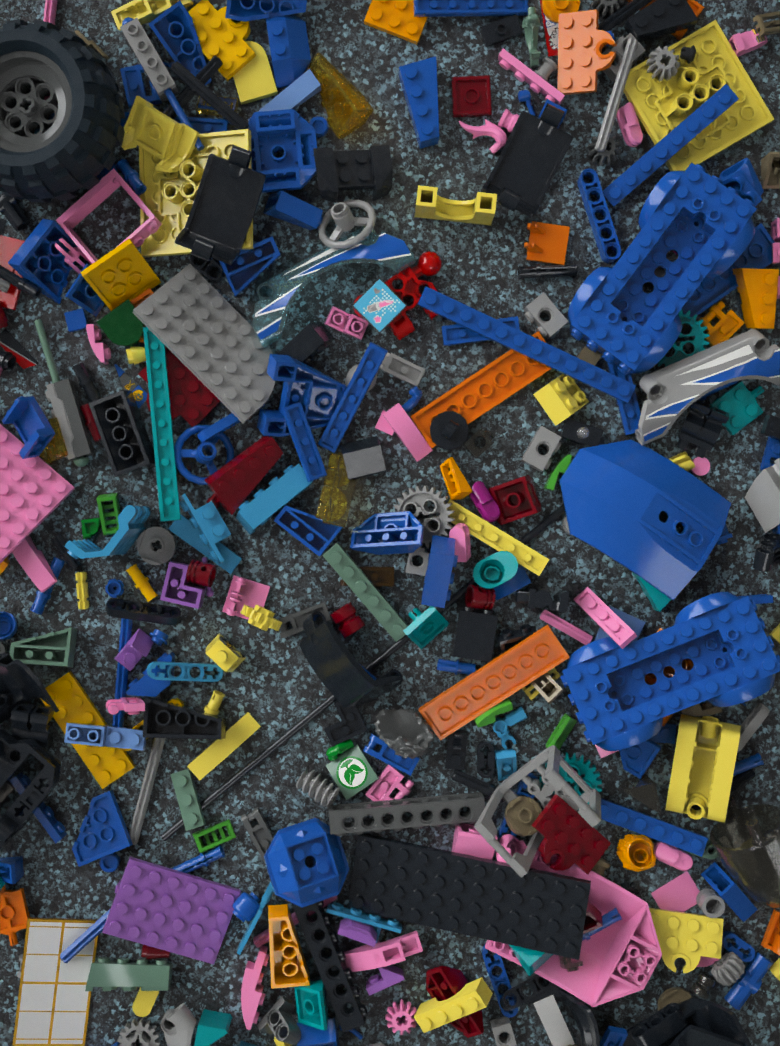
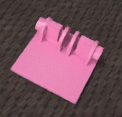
(244, 592)

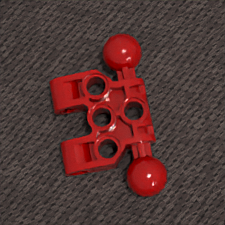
(429, 265)

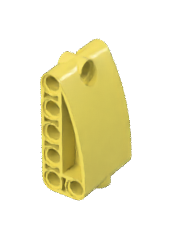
(703, 767)

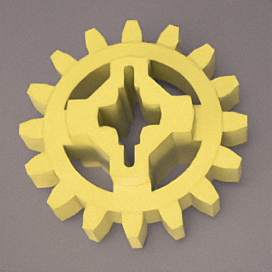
(261, 617)

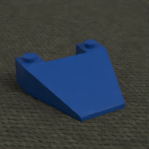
(302, 384)

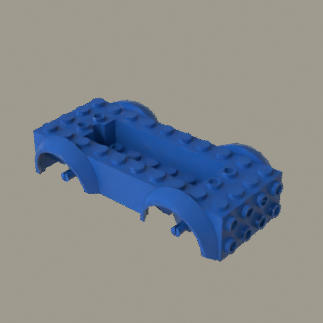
(682, 214)
(729, 660)

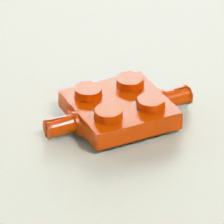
(13, 913)

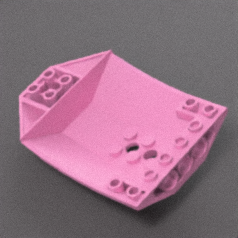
(614, 959)

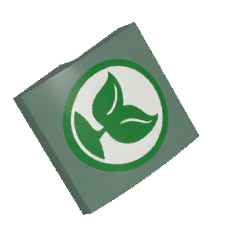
(352, 772)

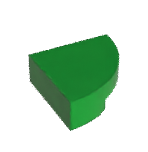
(90, 527)

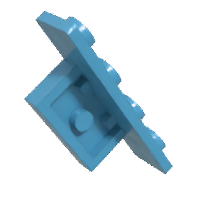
(209, 525)
(371, 919)

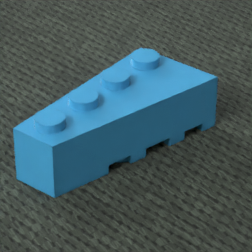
(273, 498)

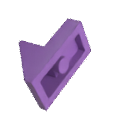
(134, 650)
(389, 976)

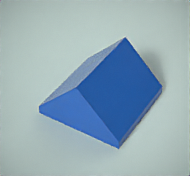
(84, 295)

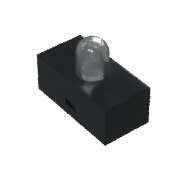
(580, 433)

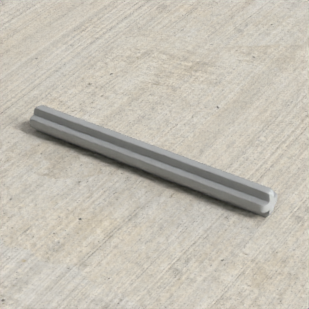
(616, 95)
(146, 789)

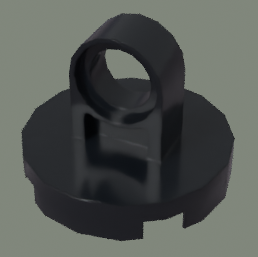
(449, 430)

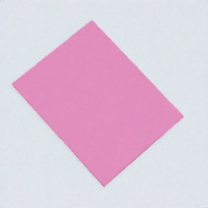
(677, 894)

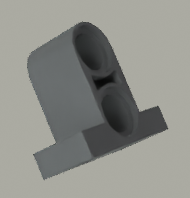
(280, 1022)

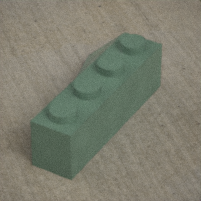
(130, 974)

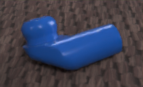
(414, 400)

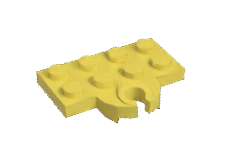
(687, 937)

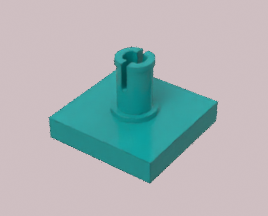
(425, 626)

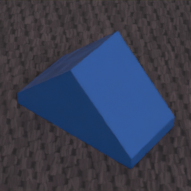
(11, 869)

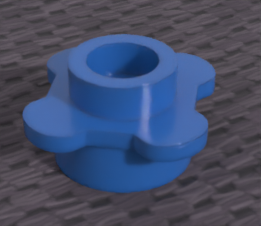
(159, 637)

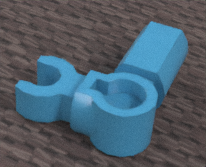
(501, 725)

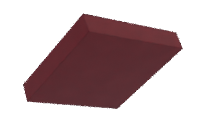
(471, 96)

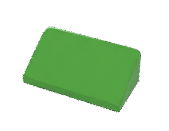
(561, 731)

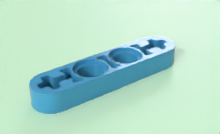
(185, 671)

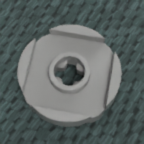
(150, 536)

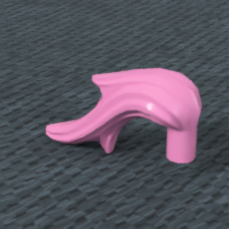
(488, 129)

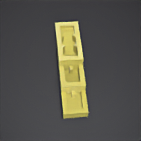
(144, 10)
(223, 748)

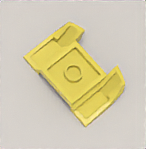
(159, 135)

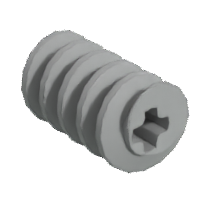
(317, 789)

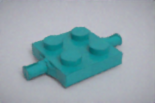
(740, 405)

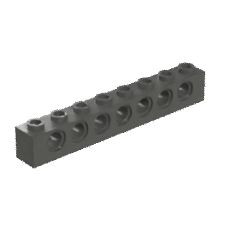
(398, 807)

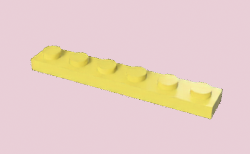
(498, 539)

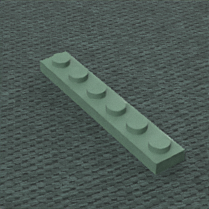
(365, 591)

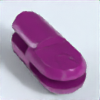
(484, 502)

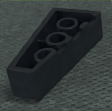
(175, 721)

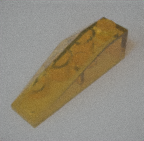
(343, 102)

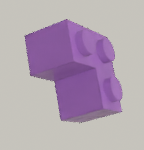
(177, 588)

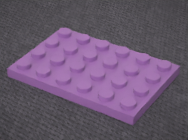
(171, 910)

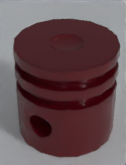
(201, 573)
(479, 597)

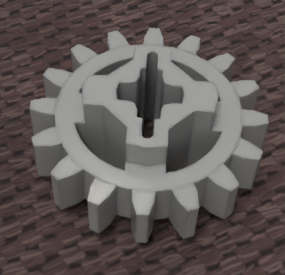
(146, 1034)

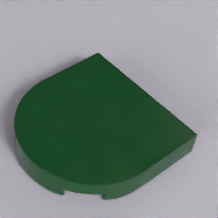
(122, 325)

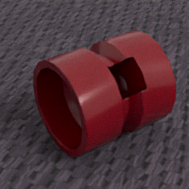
(347, 619)

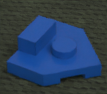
(639, 757)

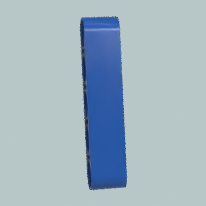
(599, 207)

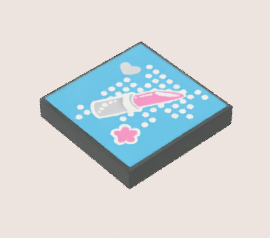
(379, 305)

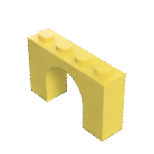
(475, 211)

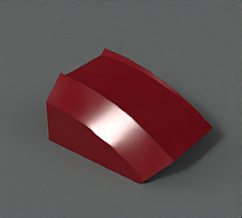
(515, 499)

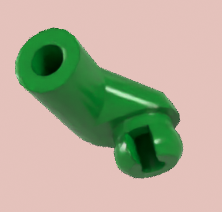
(333, 752)

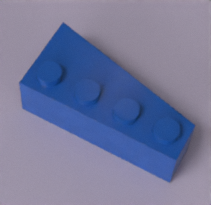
(421, 96)

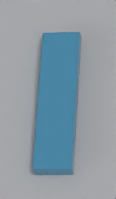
(185, 531)

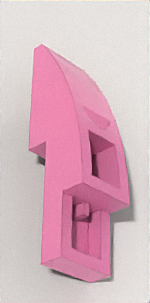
(383, 953)
(252, 989)

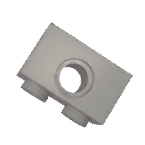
(543, 304)
(542, 437)

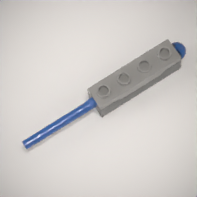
(154, 68)

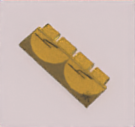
(338, 494)

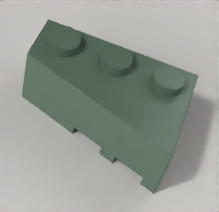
(47, 650)

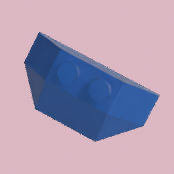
(288, 48)
(388, 534)

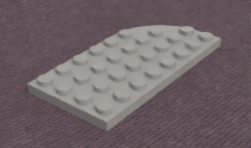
(210, 341)

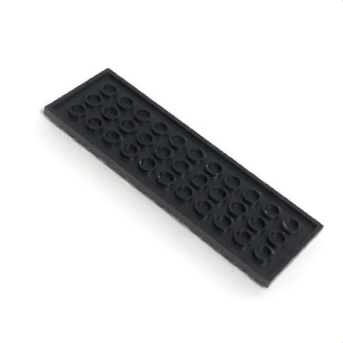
(469, 895)

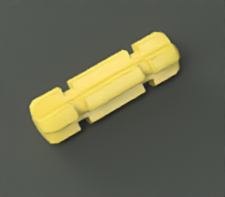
(82, 590)

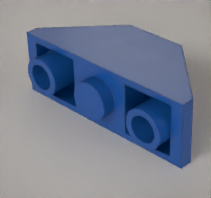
(150, 687)

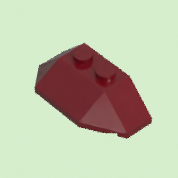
(446, 982)

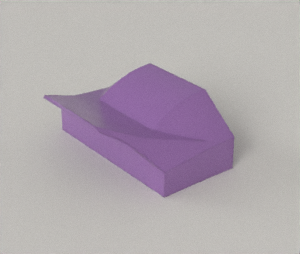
(358, 931)

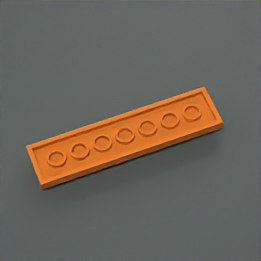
(482, 390)
(494, 682)

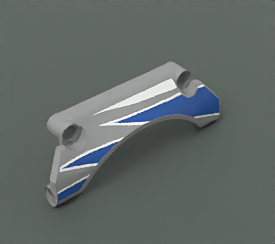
(685, 381)

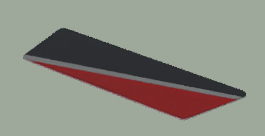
(10, 344)

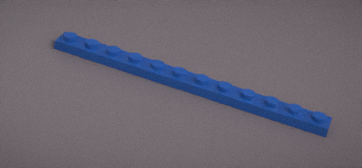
(526, 345)

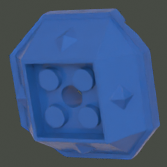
(286, 133)
(287, 866)

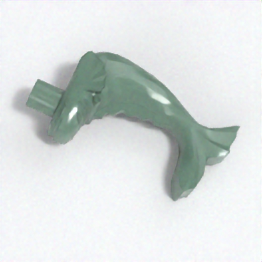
(531, 29)

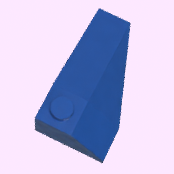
(179, 37)

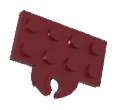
(187, 393)
(568, 837)

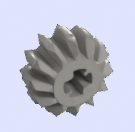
(666, 57)
(728, 969)

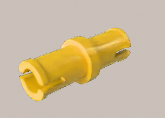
(141, 582)

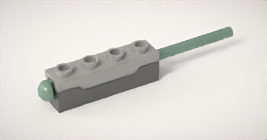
(66, 408)

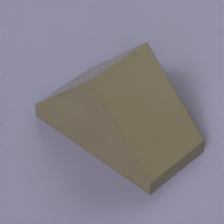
(770, 171)
(547, 687)

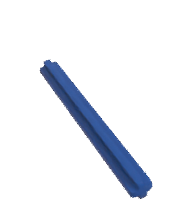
(122, 672)

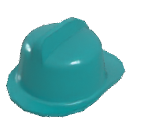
(495, 569)

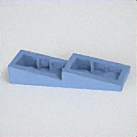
(295, 94)

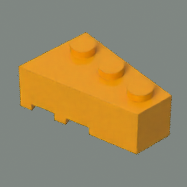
(758, 296)

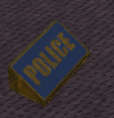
(204, 108)

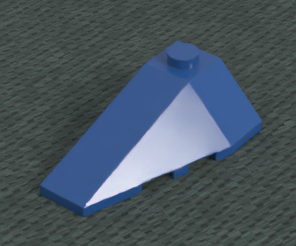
(260, 9)

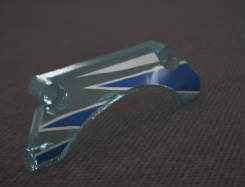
(272, 310)

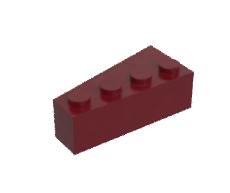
(243, 473)

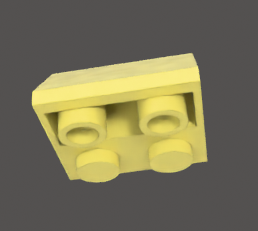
(561, 398)

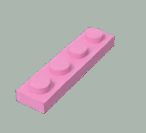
(525, 74)
(605, 618)

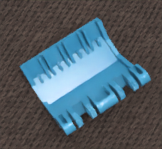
(131, 525)

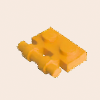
(724, 328)

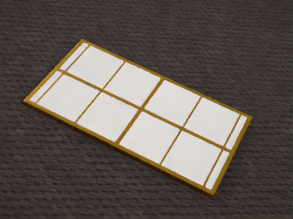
(51, 992)

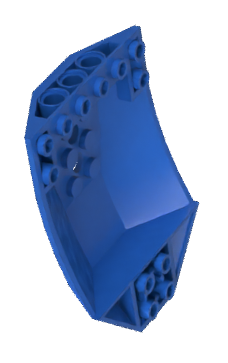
(615, 505)

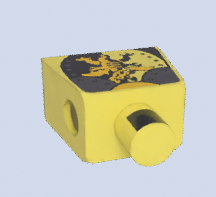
(224, 654)

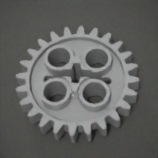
(420, 499)

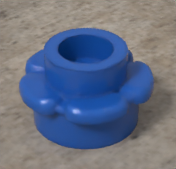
(114, 593)

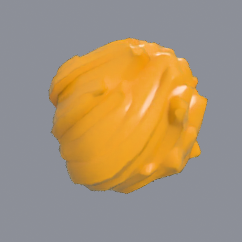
(636, 852)

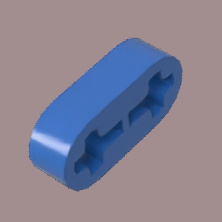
(739, 943)

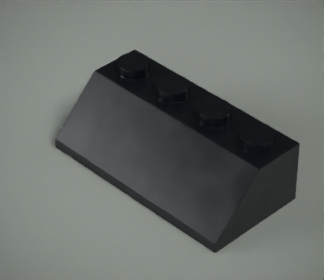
(123, 433)

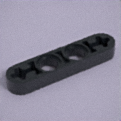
(116, 608)

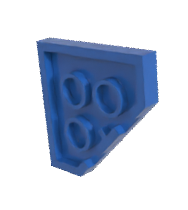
(101, 830)

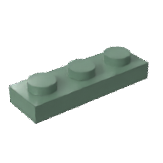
(188, 799)

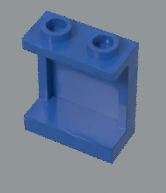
(30, 424)

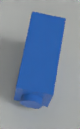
(293, 210)
(729, 891)

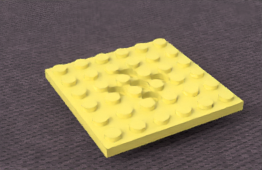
(713, 64)
(175, 210)

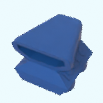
(744, 180)

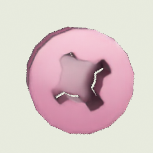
(508, 120)

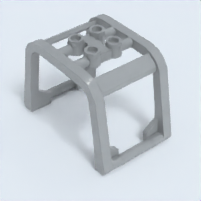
(553, 782)

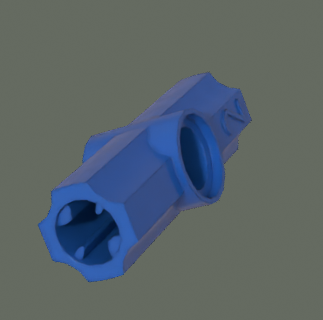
(749, 982)

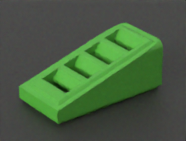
(101, 506)
(209, 845)

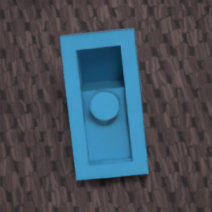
(505, 763)

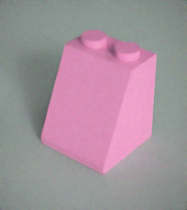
(470, 842)

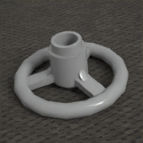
(345, 222)

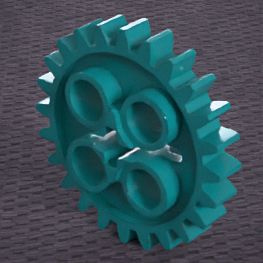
(698, 342)
(590, 777)

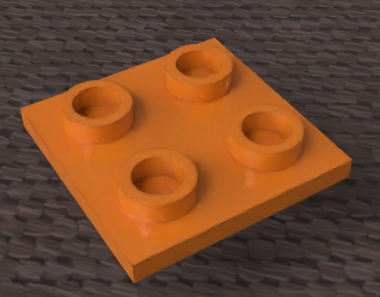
(547, 243)

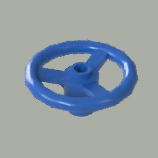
(208, 447)

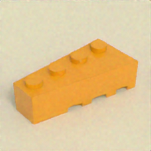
(286, 955)

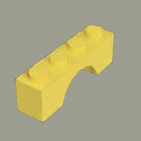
(468, 1000)

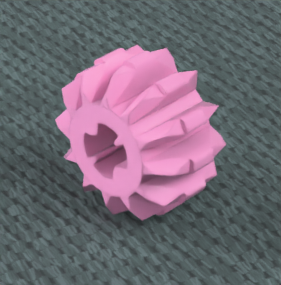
(400, 1010)

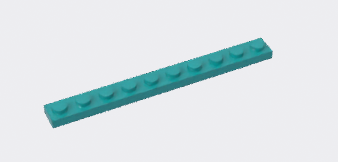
(162, 427)

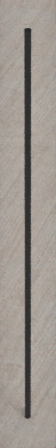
(331, 699)

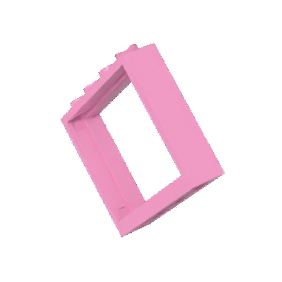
(93, 199)

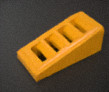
(454, 479)

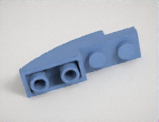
(104, 736)

